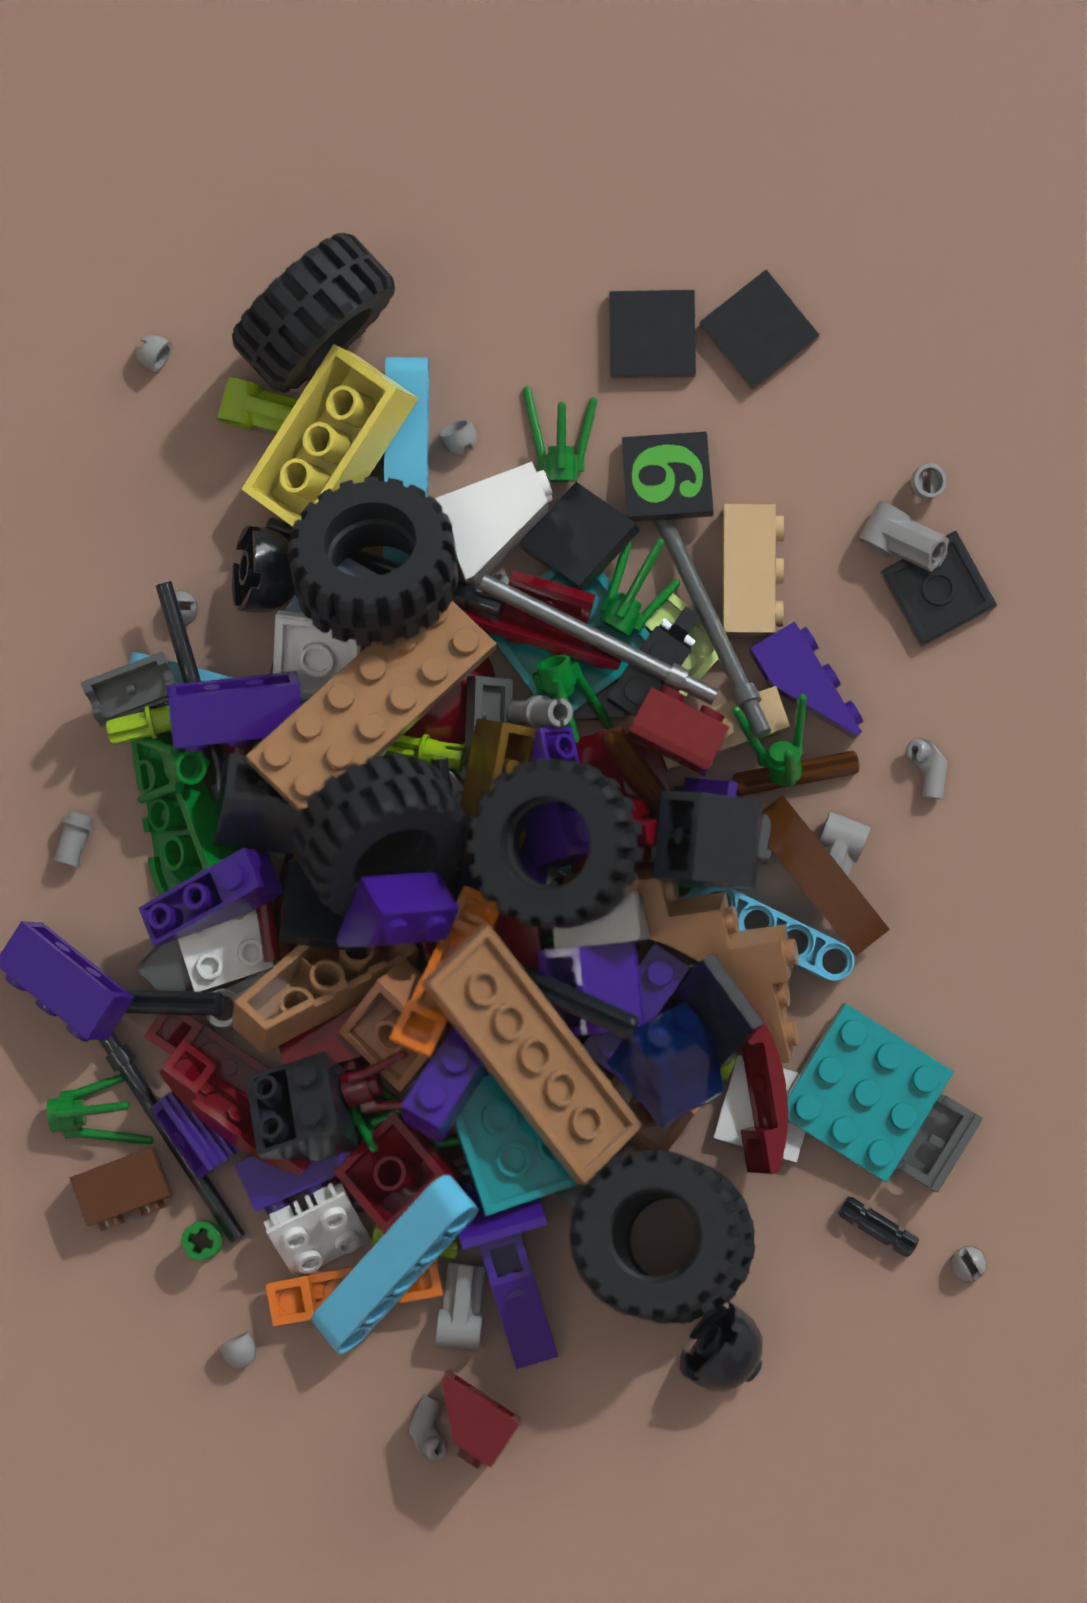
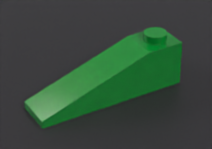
(178, 822)

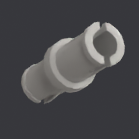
(540, 712)

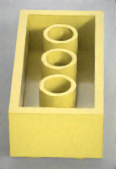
(329, 435)

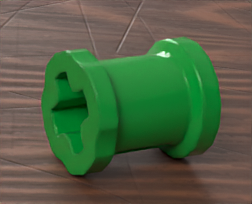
(214, 1234)

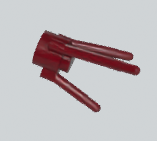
(365, 1084)

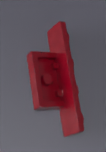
(524, 628)

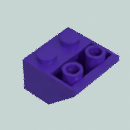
(599, 970)

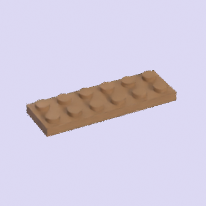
(369, 705)
(532, 1054)

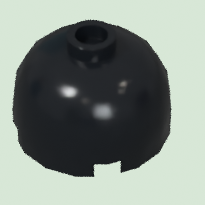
(264, 573)
(725, 1350)

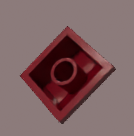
(678, 729)
(396, 1173)
(477, 1421)

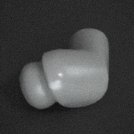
(931, 764)
(424, 1431)

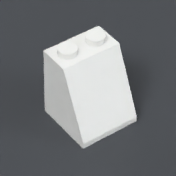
(495, 517)

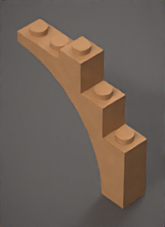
(702, 925)

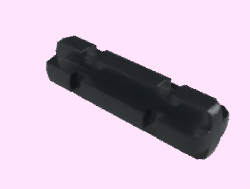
(878, 1226)

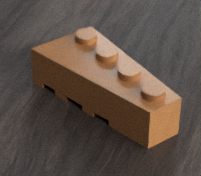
(310, 989)

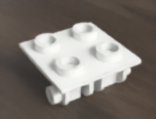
(224, 952)
(318, 1233)

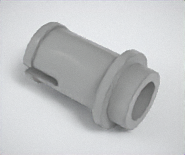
(73, 838)

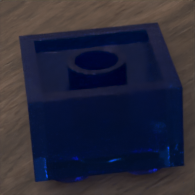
(670, 1064)

